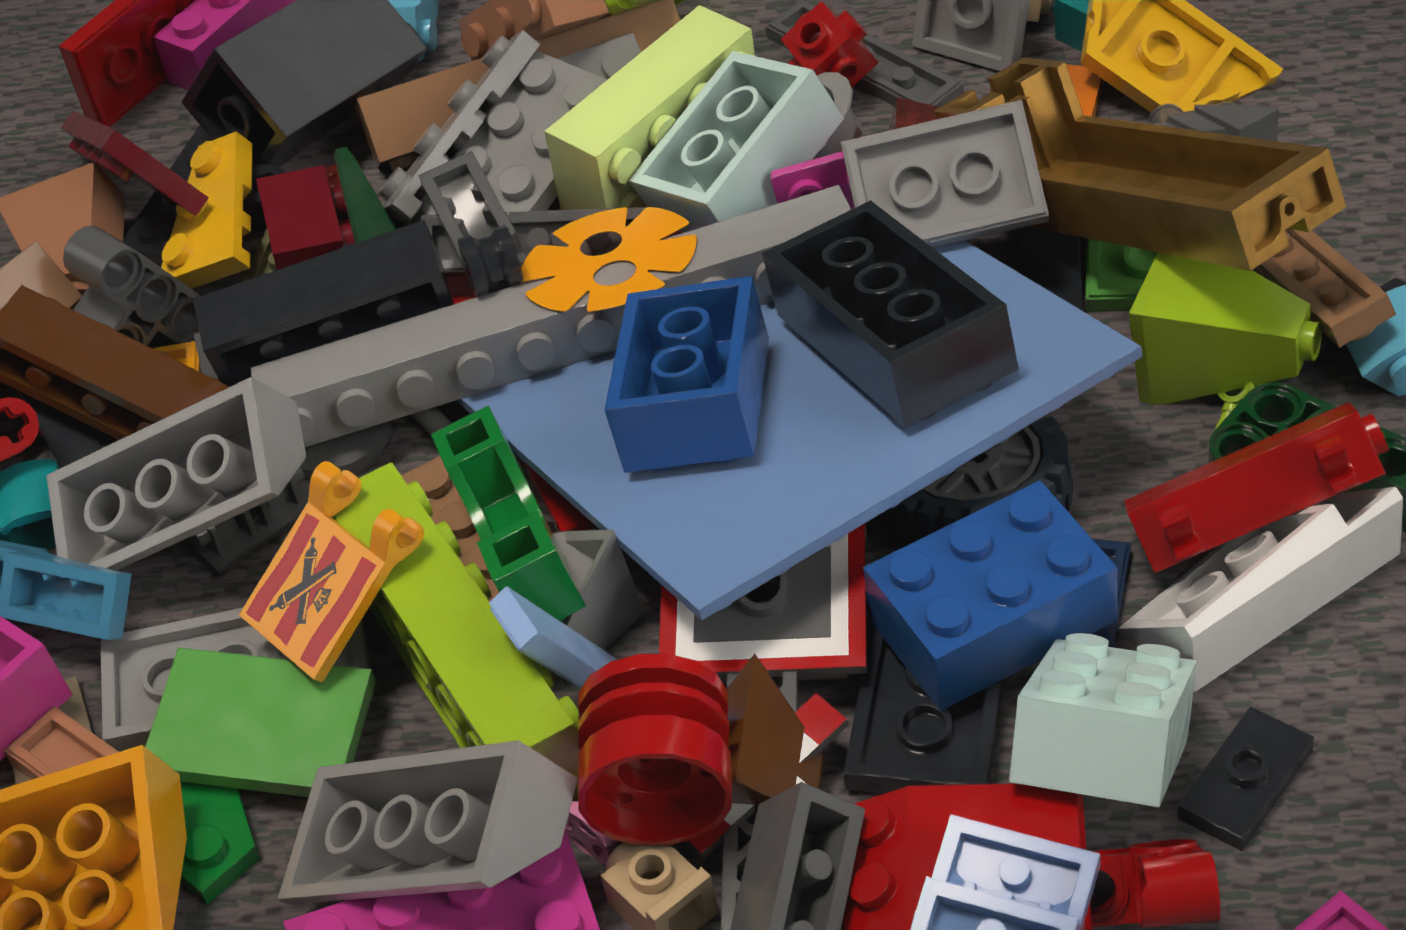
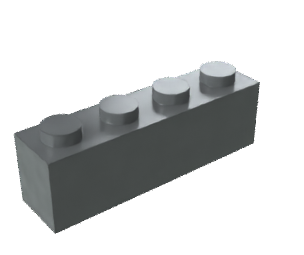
(799, 862)

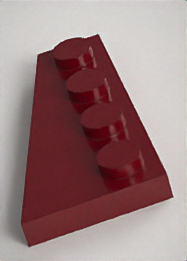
(126, 160)

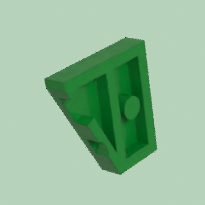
(217, 839)

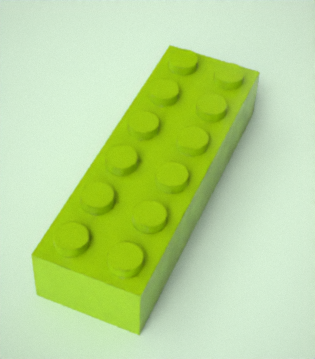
(452, 641)

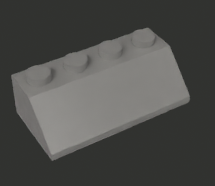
(176, 476)
(427, 823)

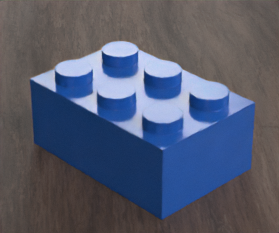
(688, 375)
(990, 594)

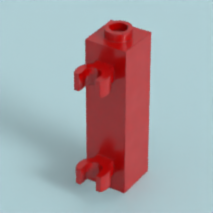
(1257, 485)

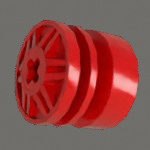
(654, 750)

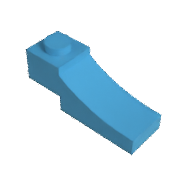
(61, 592)

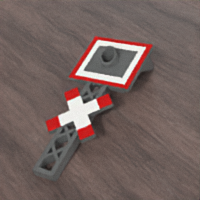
(803, 633)

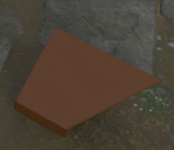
(765, 739)

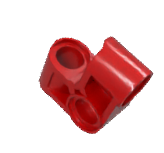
(1158, 885)

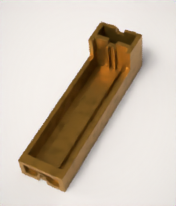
(1157, 184)

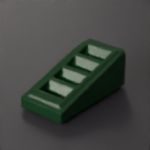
(363, 206)

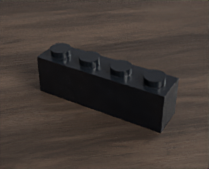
(321, 301)

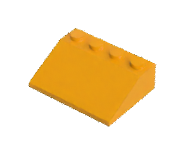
(93, 846)

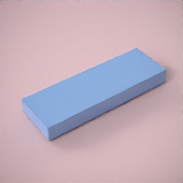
(547, 639)

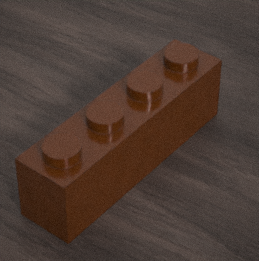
(92, 367)

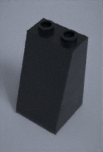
(301, 73)

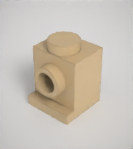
(658, 888)

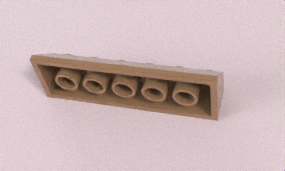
(401, 114)

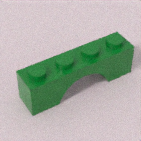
(506, 514)

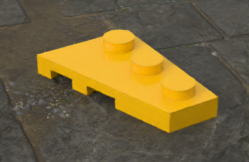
(211, 242)

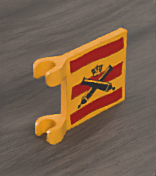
(326, 574)

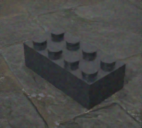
(891, 312)

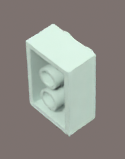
(731, 138)
(1104, 720)

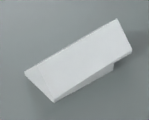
(1270, 580)

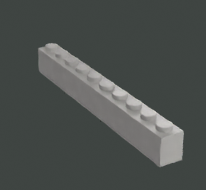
(507, 334)

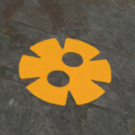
(639, 245)

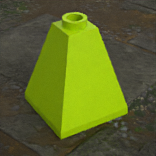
(1215, 330)

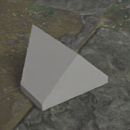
(603, 584)

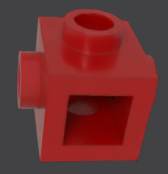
(830, 44)

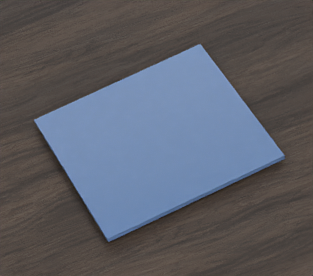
(821, 448)

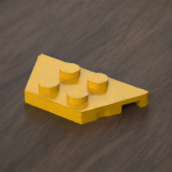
(1170, 54)

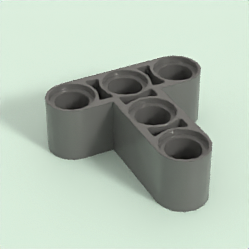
(128, 288)

